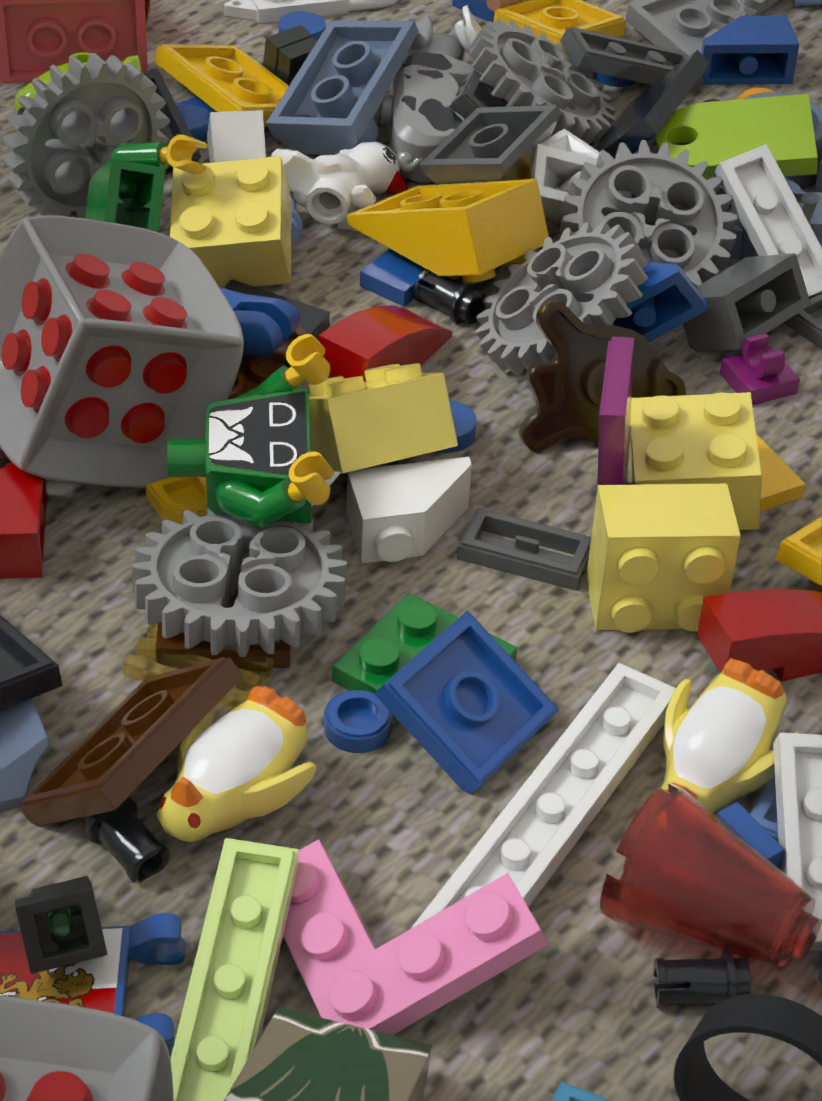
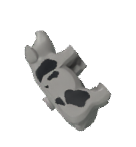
(421, 97)

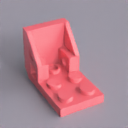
(50, 31)

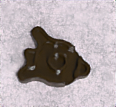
(572, 382)

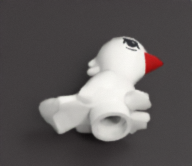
(342, 182)

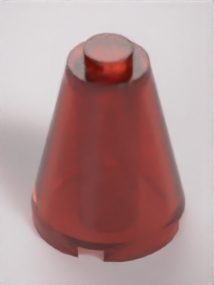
(706, 885)

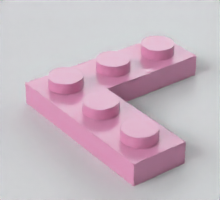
(415, 971)

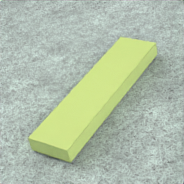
(233, 968)

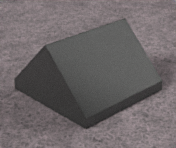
(491, 145)

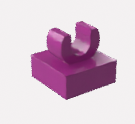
(759, 371)

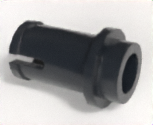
(458, 300)
(128, 841)
(703, 980)

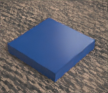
(467, 702)

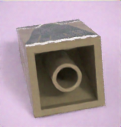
(330, 1061)

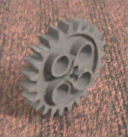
(537, 73)
(76, 127)
(656, 184)
(585, 271)
(282, 586)

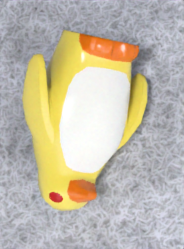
(725, 737)
(237, 767)

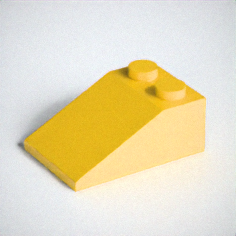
(459, 226)

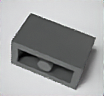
(747, 302)

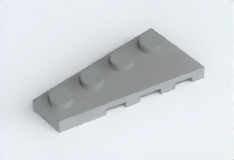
(686, 23)

